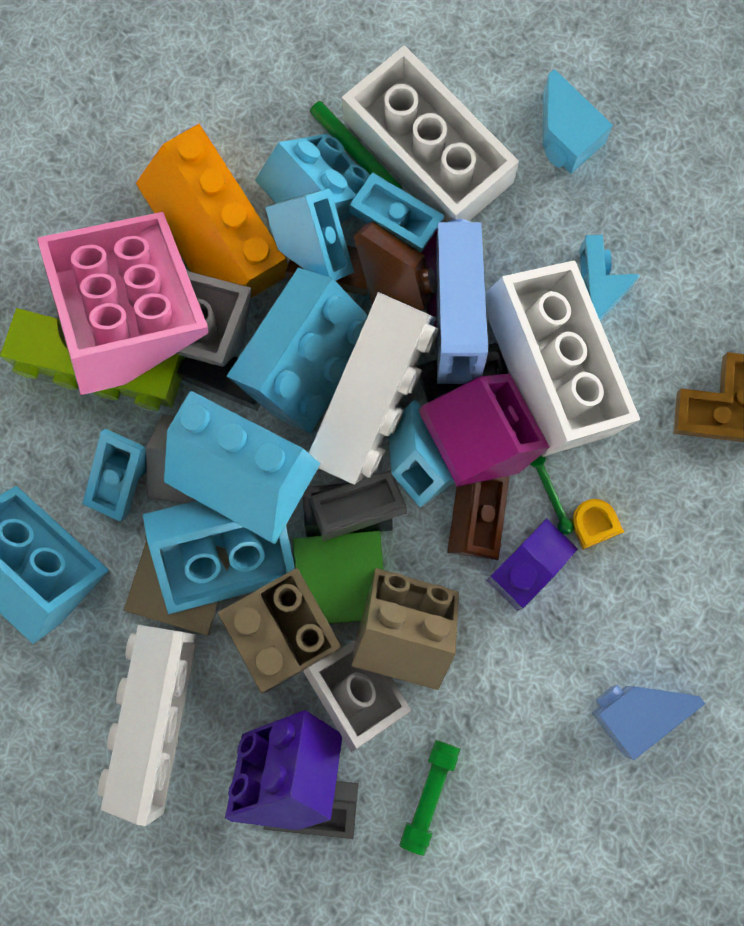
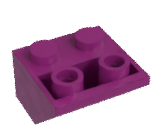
(484, 430)

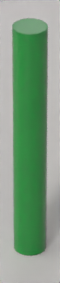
(350, 142)

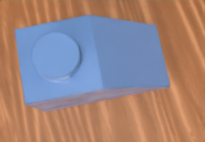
(642, 716)

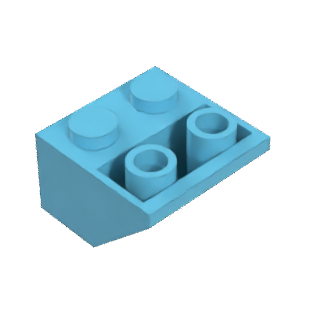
(311, 166)

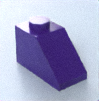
(532, 565)

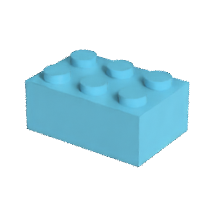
(300, 349)

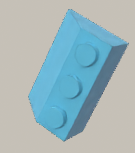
(236, 466)
(187, 560)
(40, 567)

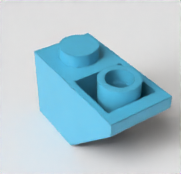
(416, 458)

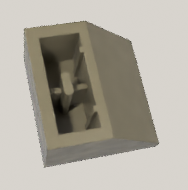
(407, 629)
(279, 630)

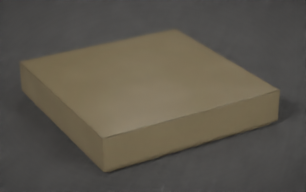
(147, 599)

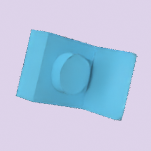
(396, 212)
(602, 287)
(114, 475)

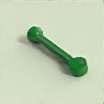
(565, 524)

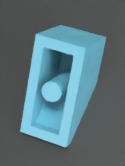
(570, 124)
(311, 234)

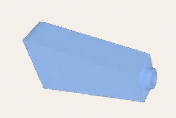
(460, 302)

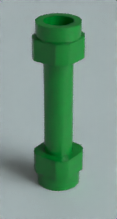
(417, 834)

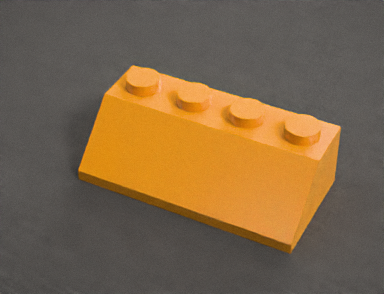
(210, 214)

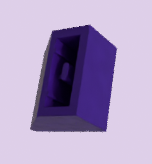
(285, 773)

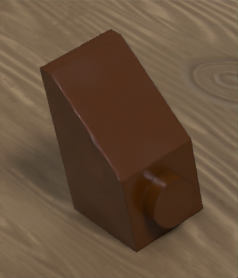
(394, 267)

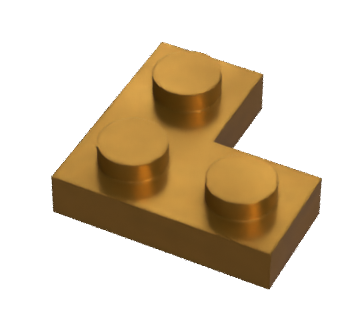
(714, 413)

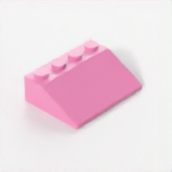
(121, 298)

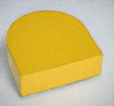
(595, 522)

